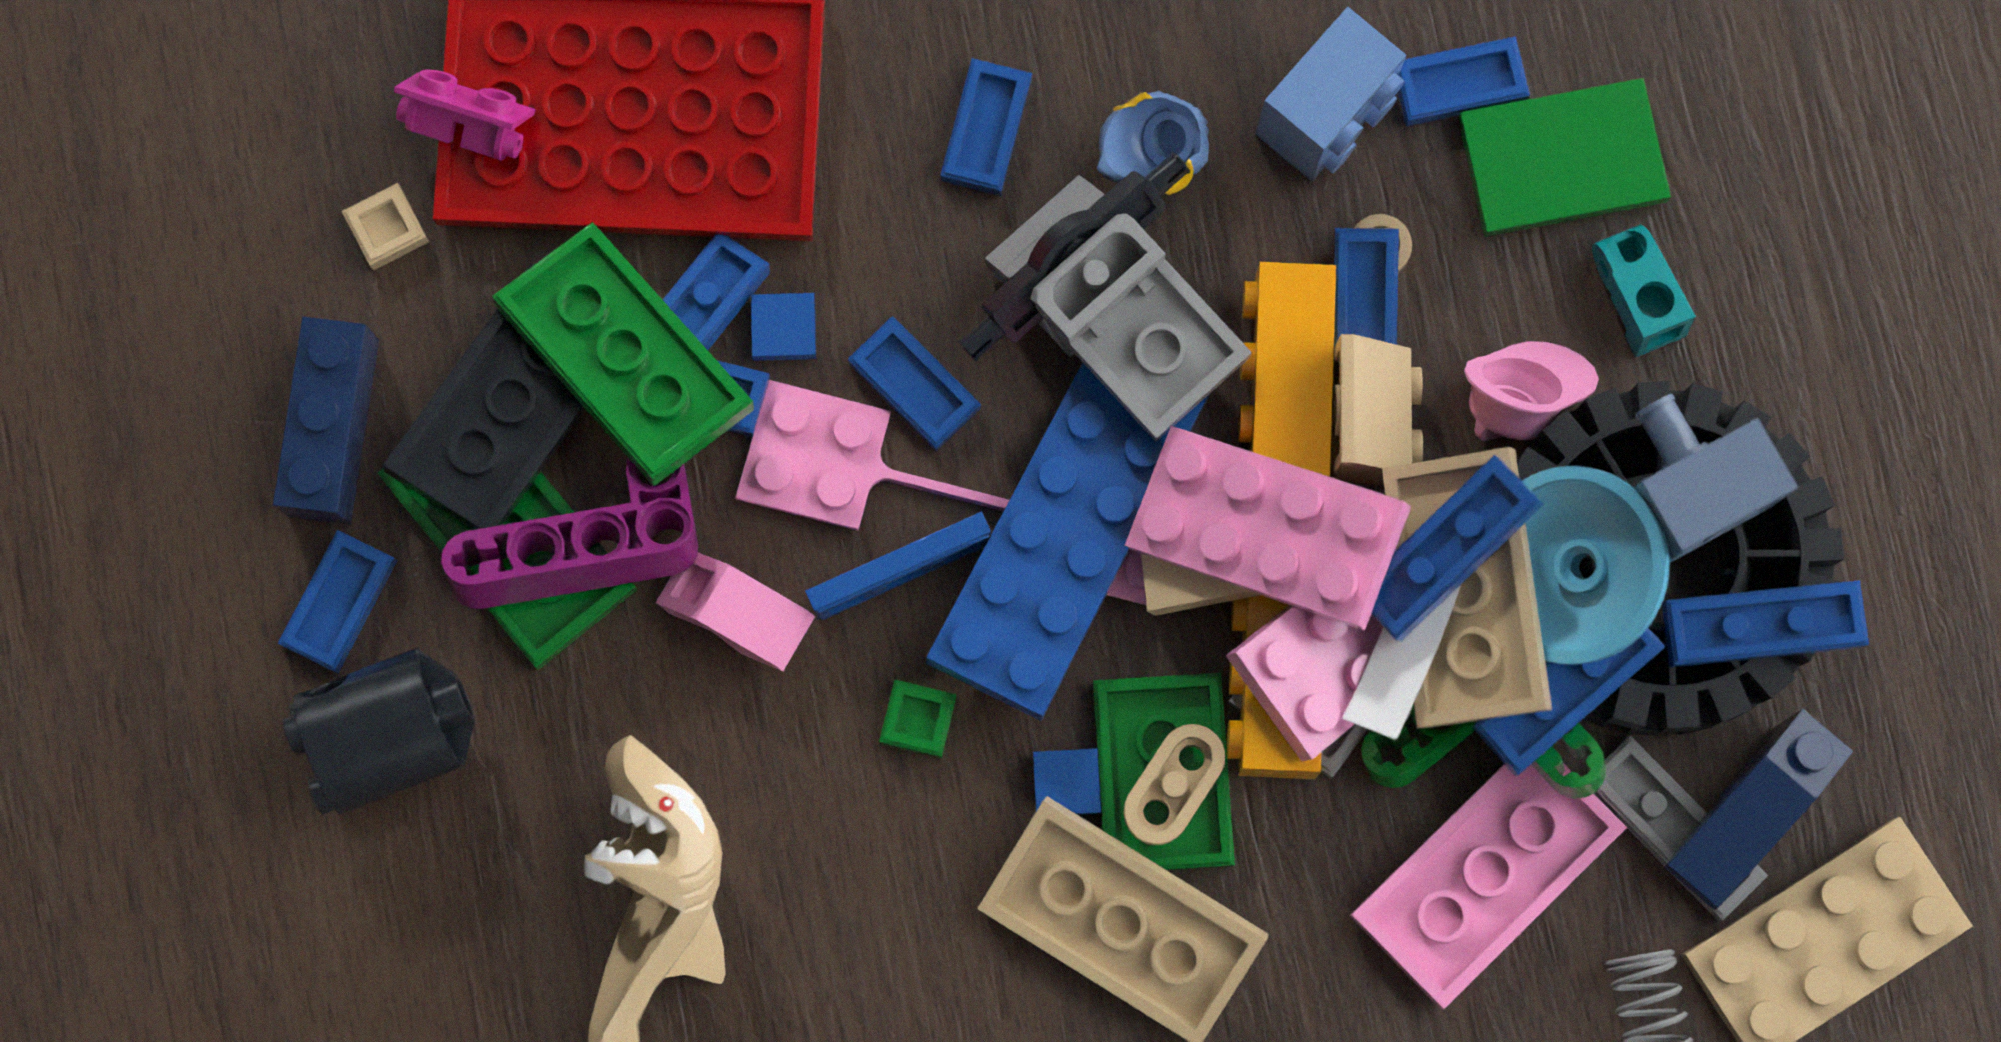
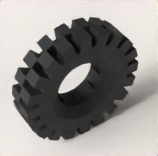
(1771, 551)

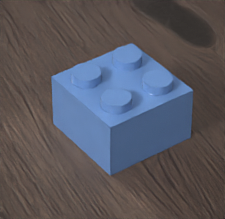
(1330, 94)

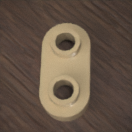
(1173, 785)

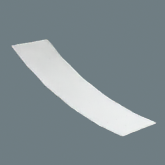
(1397, 674)

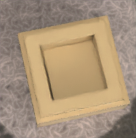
(385, 226)

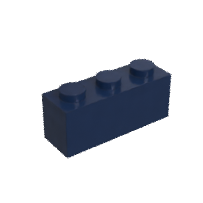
(326, 420)

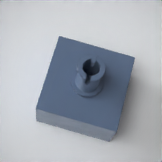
(1709, 486)

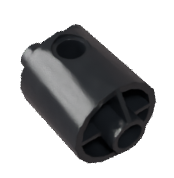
(380, 730)

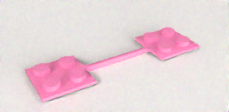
(824, 456)

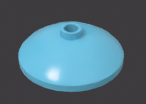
(1612, 523)

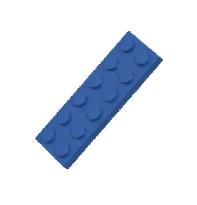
(1052, 551)

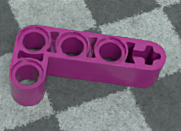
(570, 540)

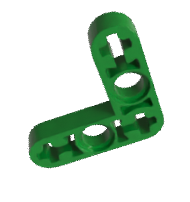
(1440, 742)

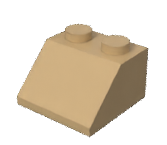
(1373, 409)

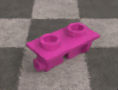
(439, 103)

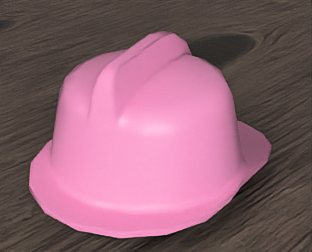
(1525, 388)

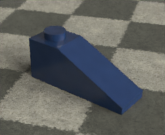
(1758, 807)

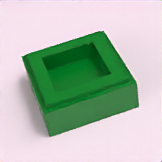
(918, 719)

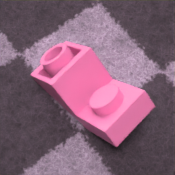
(737, 610)

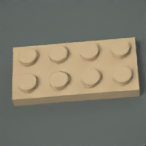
(1492, 643)
(1123, 921)
(1827, 938)

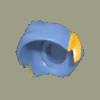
(1147, 131)

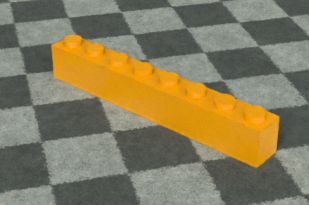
(1292, 425)

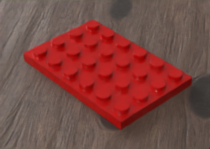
(641, 116)

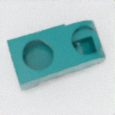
(1643, 290)

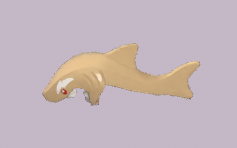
(674, 877)

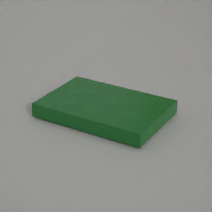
(1564, 157)
(1130, 727)

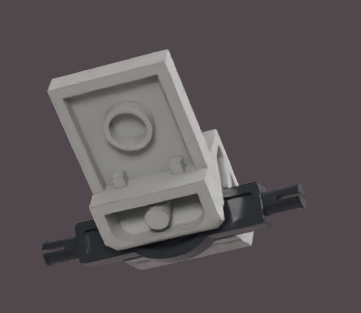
(1112, 298)

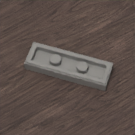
(1659, 812)

